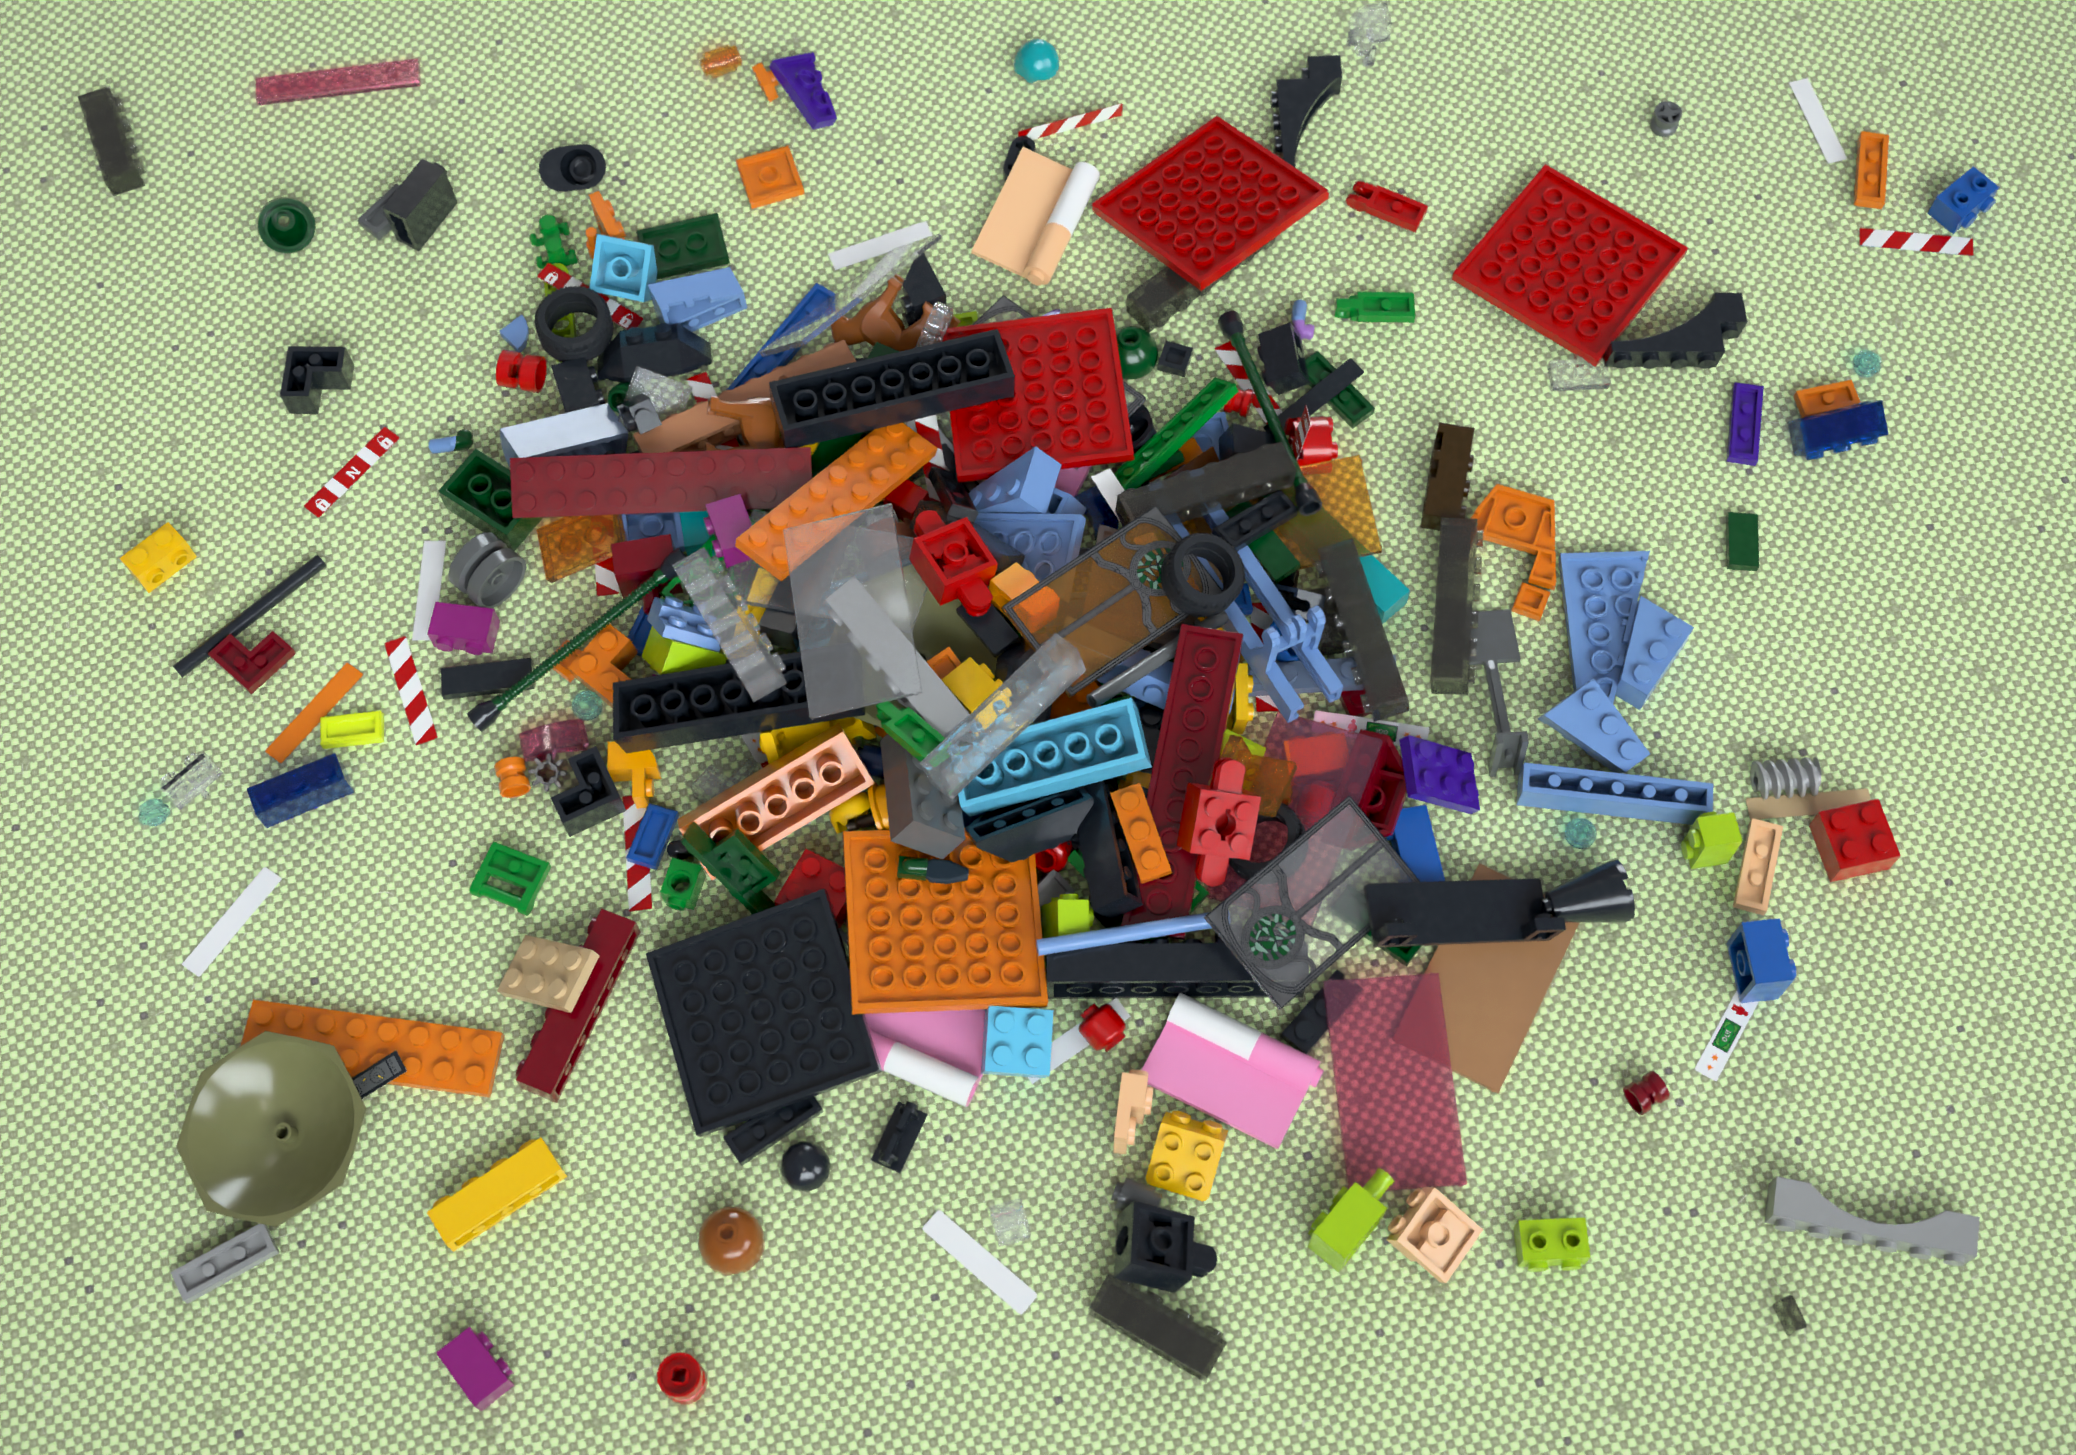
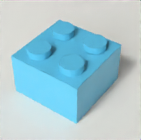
(1017, 1042)

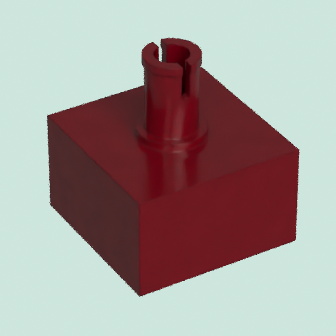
(637, 560)

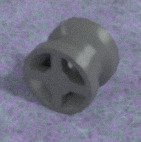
(1671, 114)

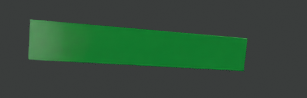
(1175, 433)

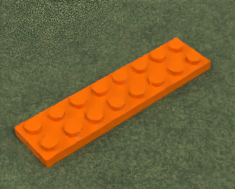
(845, 486)
(432, 1053)

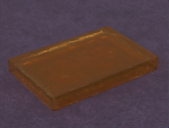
(578, 543)

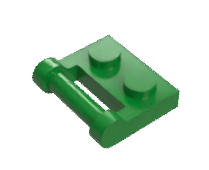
(514, 869)

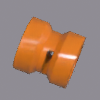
(512, 777)

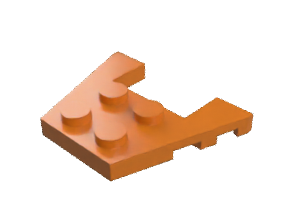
(1524, 524)

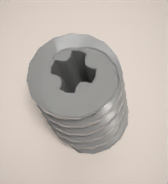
(1786, 777)

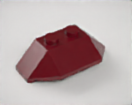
(1385, 787)

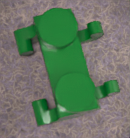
(553, 243)

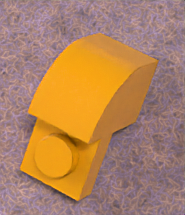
(635, 767)

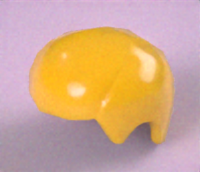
(849, 809)

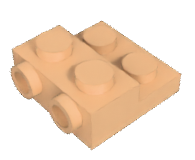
(1133, 1103)
(1433, 1233)

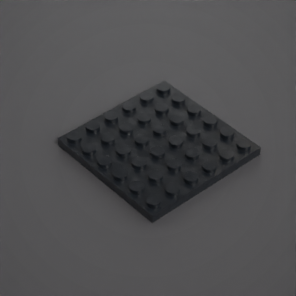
(762, 1013)

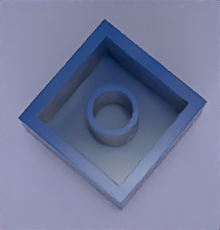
(1761, 960)

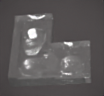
(1577, 375)

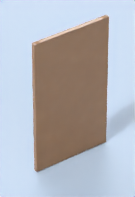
(1493, 997)

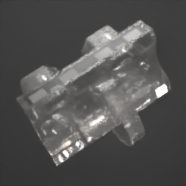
(191, 780)

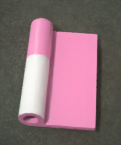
(932, 1049)
(1230, 1070)

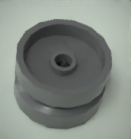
(487, 570)

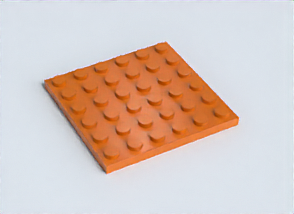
(938, 942)

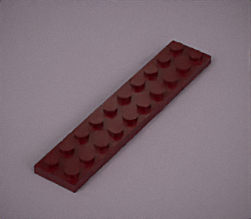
(655, 481)
(1185, 753)

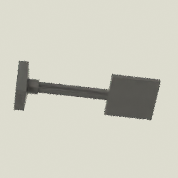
(1497, 645)

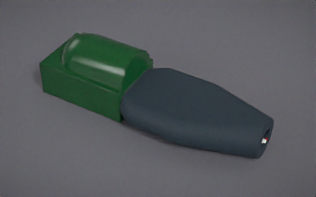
(933, 870)

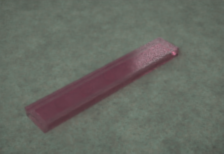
(338, 82)

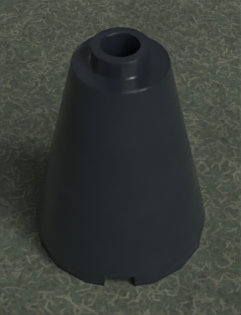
(1592, 897)

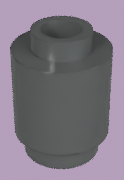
(1132, 1191)

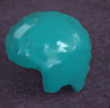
(1036, 61)

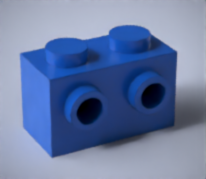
(1964, 200)

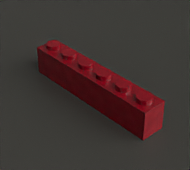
(565, 1033)

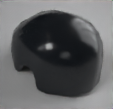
(805, 1166)

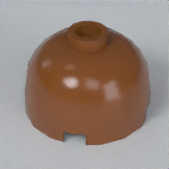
(731, 1240)

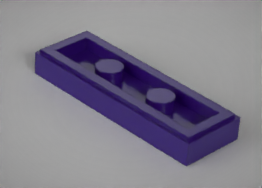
(1745, 424)

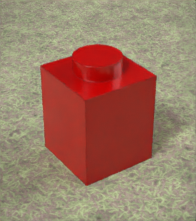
(906, 499)

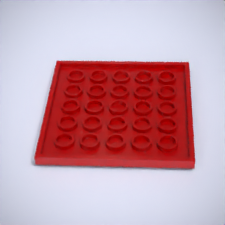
(1209, 202)
(1570, 264)
(1063, 400)

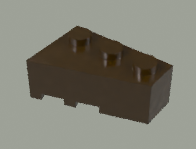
(1447, 475)

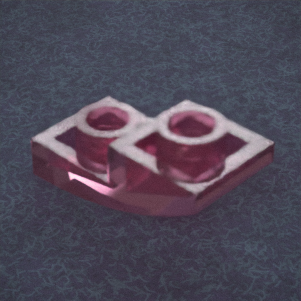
(553, 738)

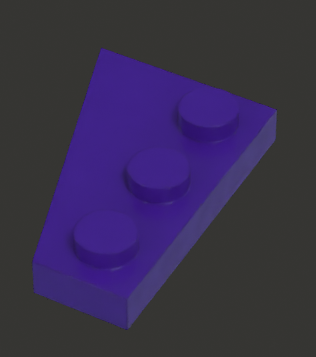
(804, 87)

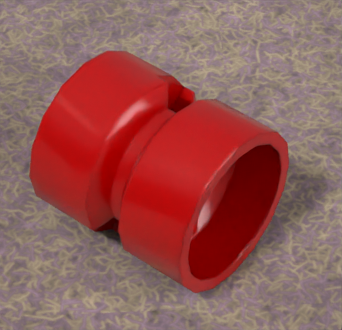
(526, 371)
(682, 1378)

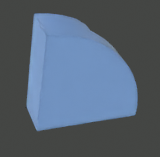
(516, 333)

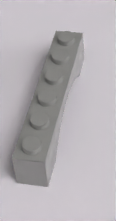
(1801, 1207)

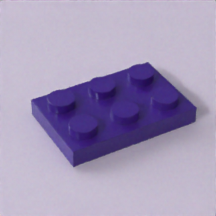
(1439, 774)

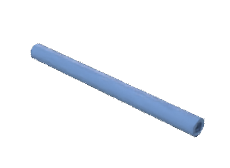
(1121, 934)

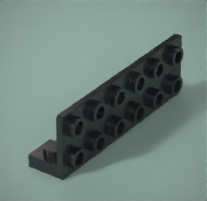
(1458, 912)

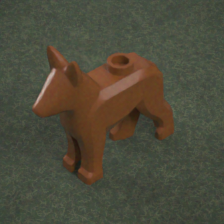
(881, 324)
(755, 419)

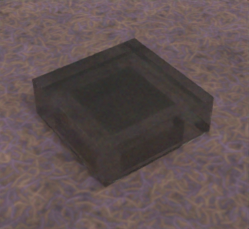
(1789, 1315)

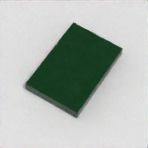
(686, 245)

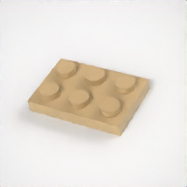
(548, 973)

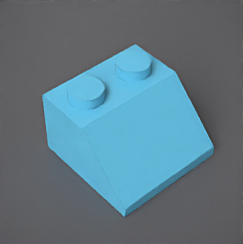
(623, 268)

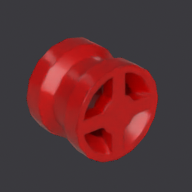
(1240, 402)

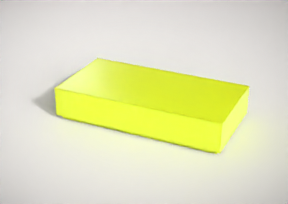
(351, 729)

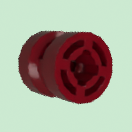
(1646, 1093)

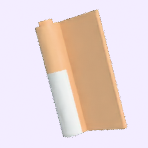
(1035, 216)

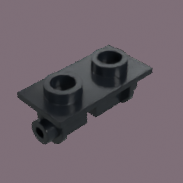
(899, 1136)

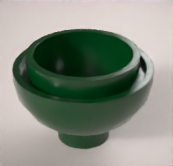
(295, 233)
(1136, 358)

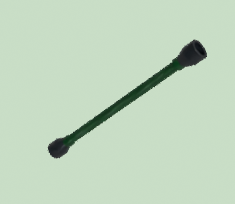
(1233, 328)
(487, 712)

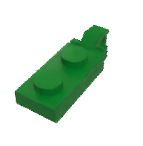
(1377, 307)
(908, 729)

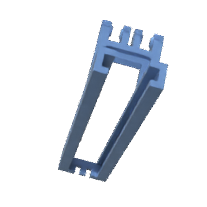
(1295, 633)

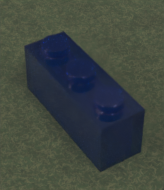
(1838, 429)
(300, 790)

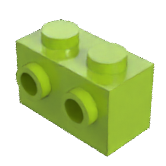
(1711, 840)
(1066, 916)
(1552, 1243)

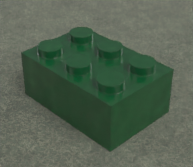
(483, 497)

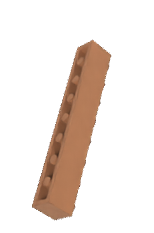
(694, 427)

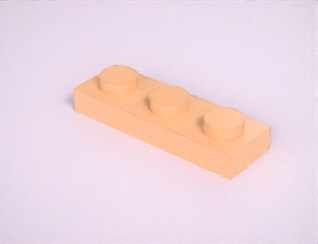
(1758, 866)

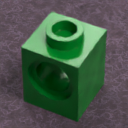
(679, 872)

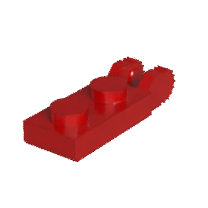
(1387, 205)

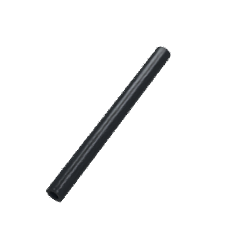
(251, 614)

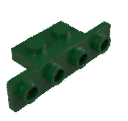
(735, 864)

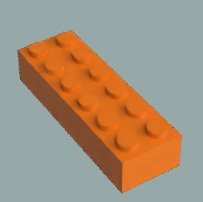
(785, 792)

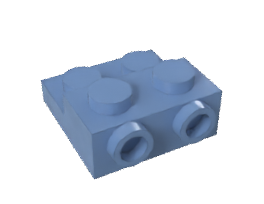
(654, 524)
(681, 623)

